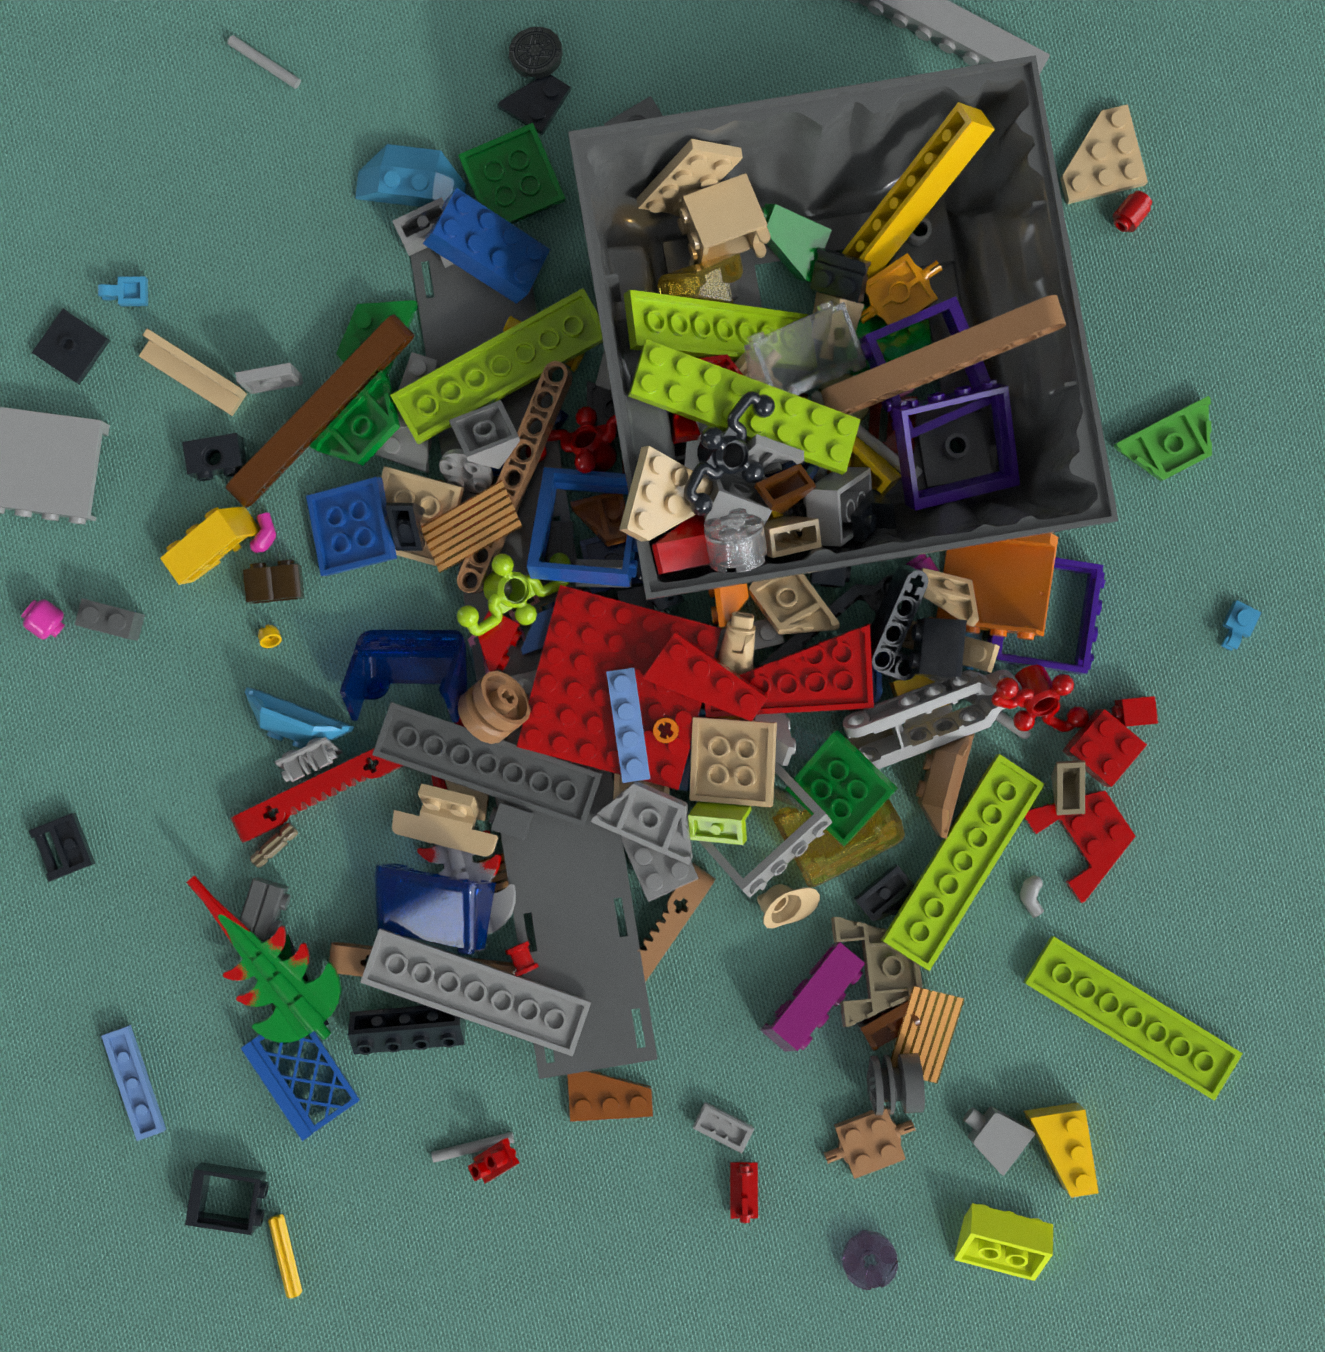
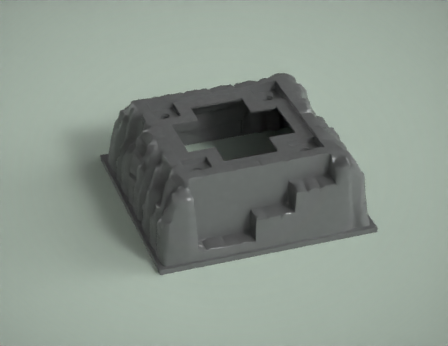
(998, 248)

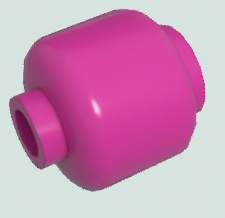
(43, 619)

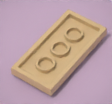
(692, 169)

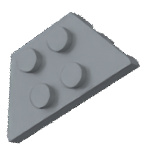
(649, 819)

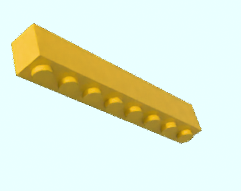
(920, 186)

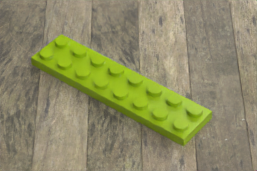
(698, 325)
(499, 366)
(710, 393)
(962, 862)
(1133, 1017)

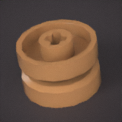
(494, 707)

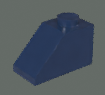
(538, 631)

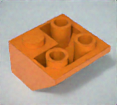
(727, 601)

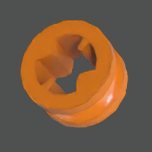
(674, 727)

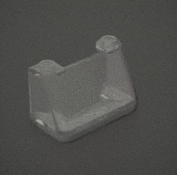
(806, 351)

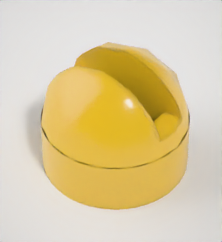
(265, 639)

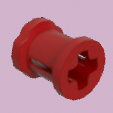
(522, 958)

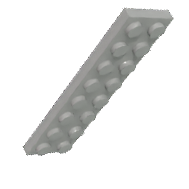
(476, 992)

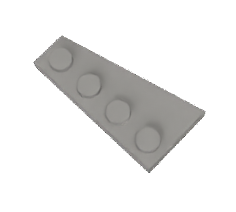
(401, 445)

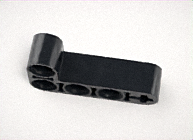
(899, 620)

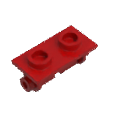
(743, 1191)

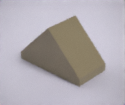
(1069, 787)

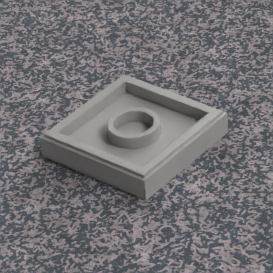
(269, 378)

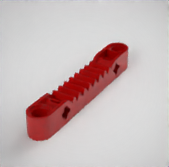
(257, 821)

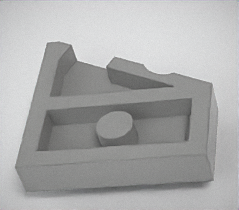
(771, 454)

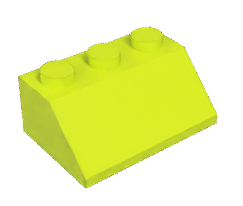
(1004, 1242)

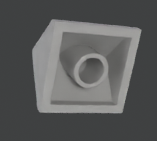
(486, 435)

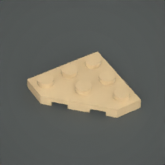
(1106, 159)
(658, 496)

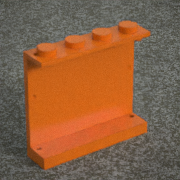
(1008, 582)

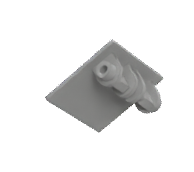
(317, 752)

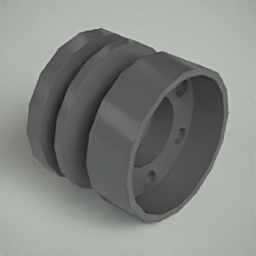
(895, 1084)

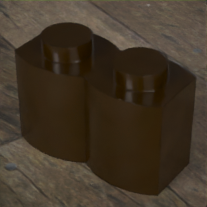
(273, 583)

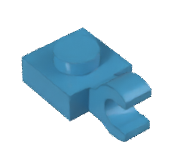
(129, 291)
(1240, 622)

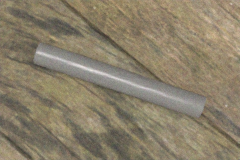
(264, 62)
(470, 1147)

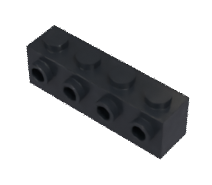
(404, 1029)

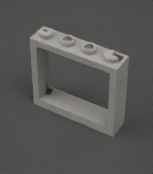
(793, 846)

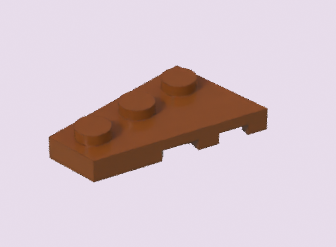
(606, 1097)

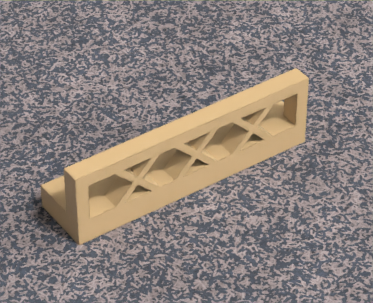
(192, 373)

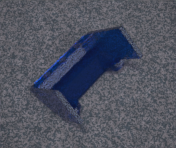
(405, 658)

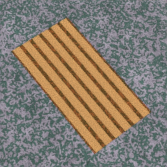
(471, 526)
(933, 1035)

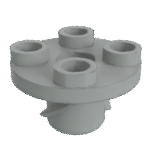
(463, 473)

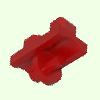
(493, 1161)

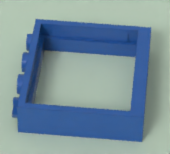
(575, 480)

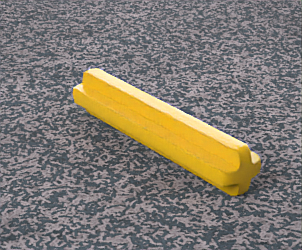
(285, 1256)

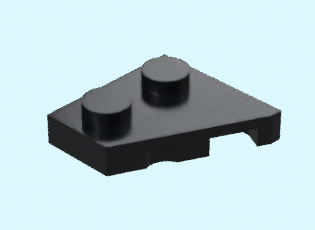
(536, 102)

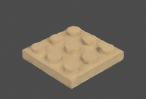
(433, 495)
(733, 761)

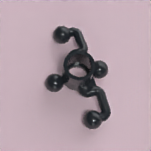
(737, 453)

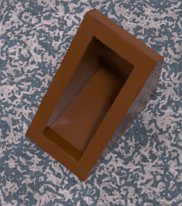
(785, 488)

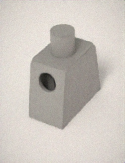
(998, 1136)

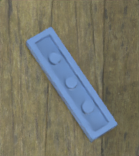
(628, 725)
(133, 1082)

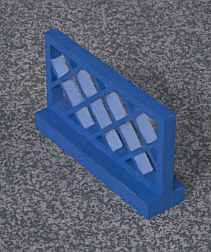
(284, 1094)

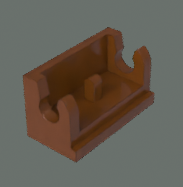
(885, 1025)

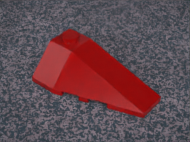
(682, 547)

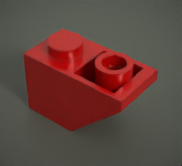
(498, 641)

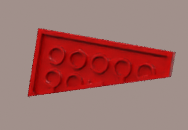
(818, 678)

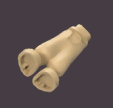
(739, 643)

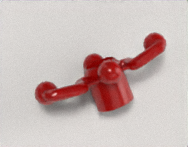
(588, 442)
(1040, 698)

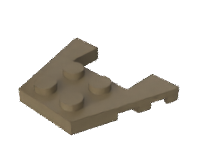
(887, 971)

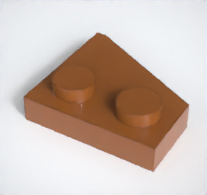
(602, 516)

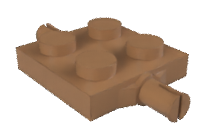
(869, 1142)

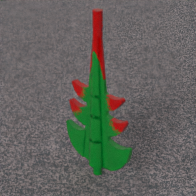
(298, 1003)

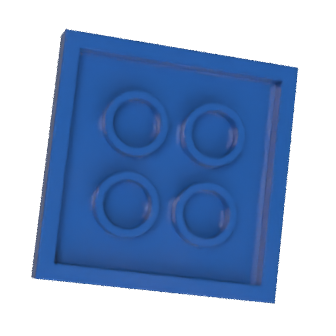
(351, 527)

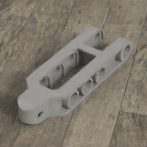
(932, 733)

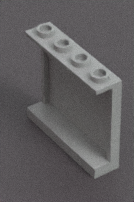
(49, 464)

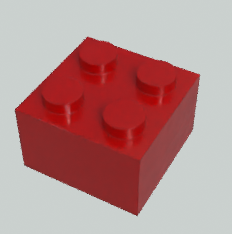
(1105, 747)

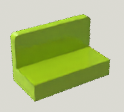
(718, 822)

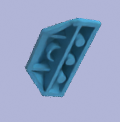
(407, 177)
(292, 720)

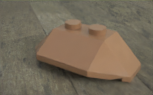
(942, 782)

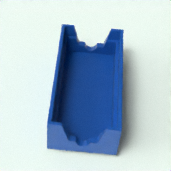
(486, 246)

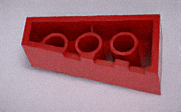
(699, 675)

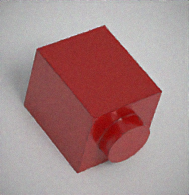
(1136, 711)

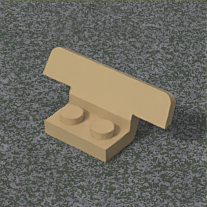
(445, 820)

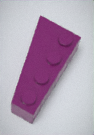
(814, 998)

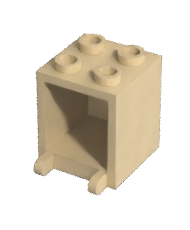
(723, 220)

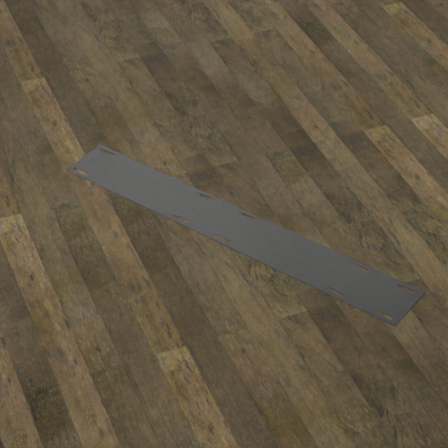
(561, 869)

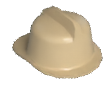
(785, 905)

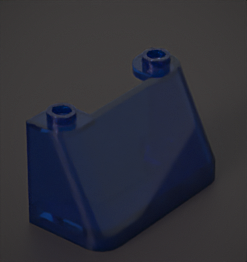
(433, 906)

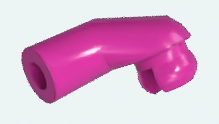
(265, 536)

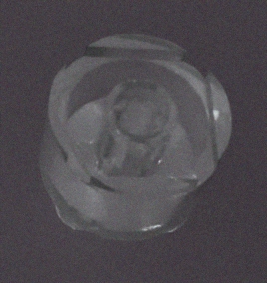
(735, 541)

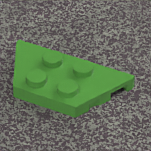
(1171, 442)

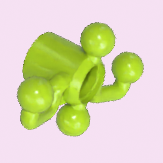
(522, 589)

